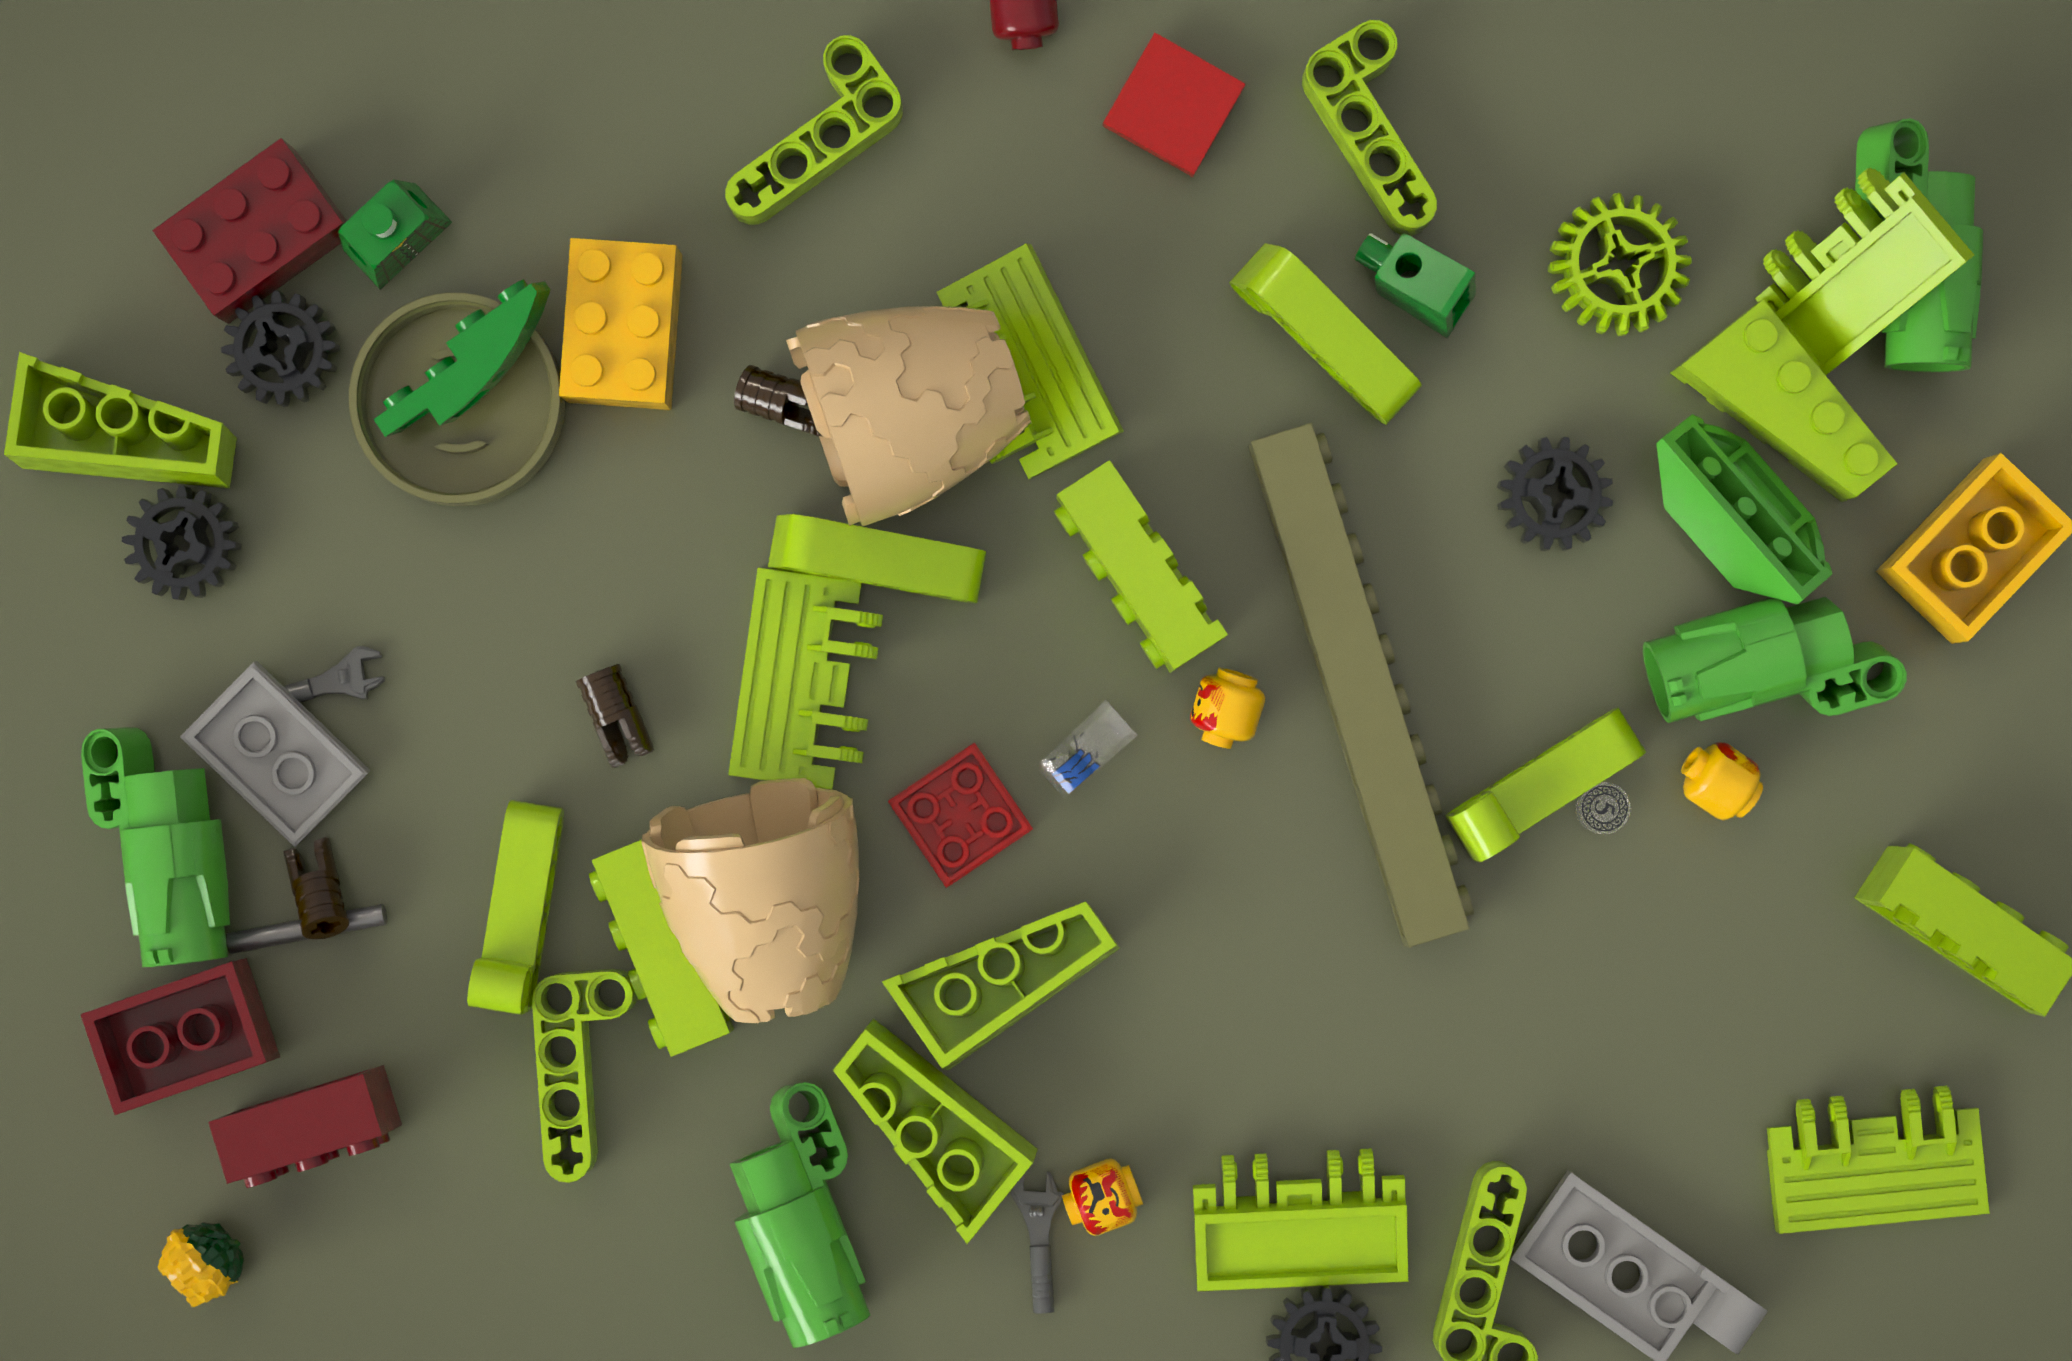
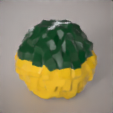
(201, 1261)

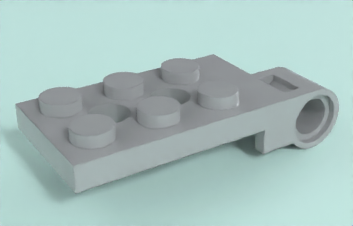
(1671, 1284)

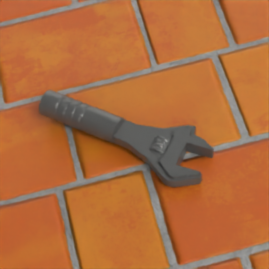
(343, 678)
(1037, 1211)

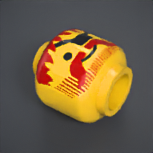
(1227, 707)
(1721, 781)
(1102, 1197)

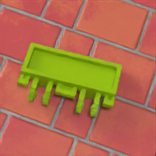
(1863, 281)
(1056, 378)
(791, 678)
(1877, 1173)
(1300, 1236)

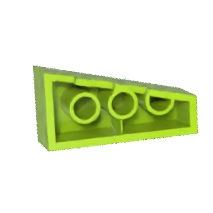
(1787, 401)
(104, 430)
(1138, 567)
(1967, 927)
(989, 987)
(936, 1127)

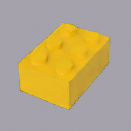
(620, 323)
(1976, 549)

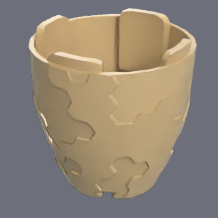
(908, 401)
(761, 894)

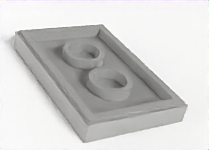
(275, 753)

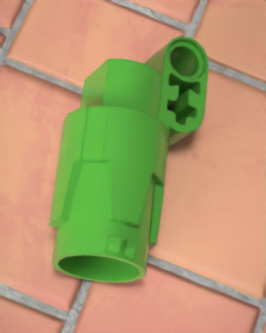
(1941, 325)
(1764, 656)
(167, 845)
(795, 1226)

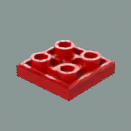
(1173, 104)
(960, 815)

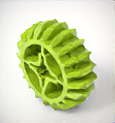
(1612, 240)

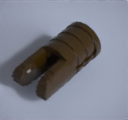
(773, 398)
(612, 702)
(317, 893)

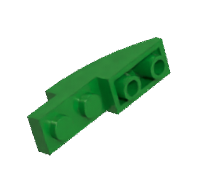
(484, 352)

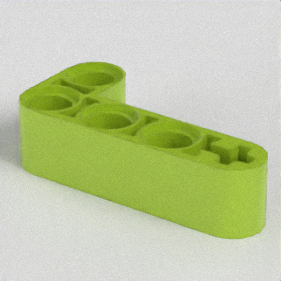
(1379, 136)
(807, 140)
(1326, 329)
(876, 558)
(1544, 785)
(518, 909)
(576, 1076)
(1487, 1265)

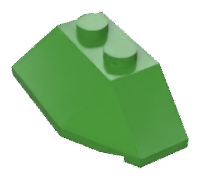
(1740, 512)

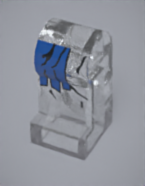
(1086, 749)

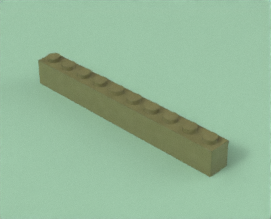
(1359, 685)

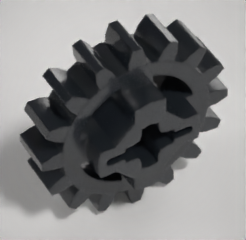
(301, 339)
(1577, 497)
(172, 561)
(1324, 1307)

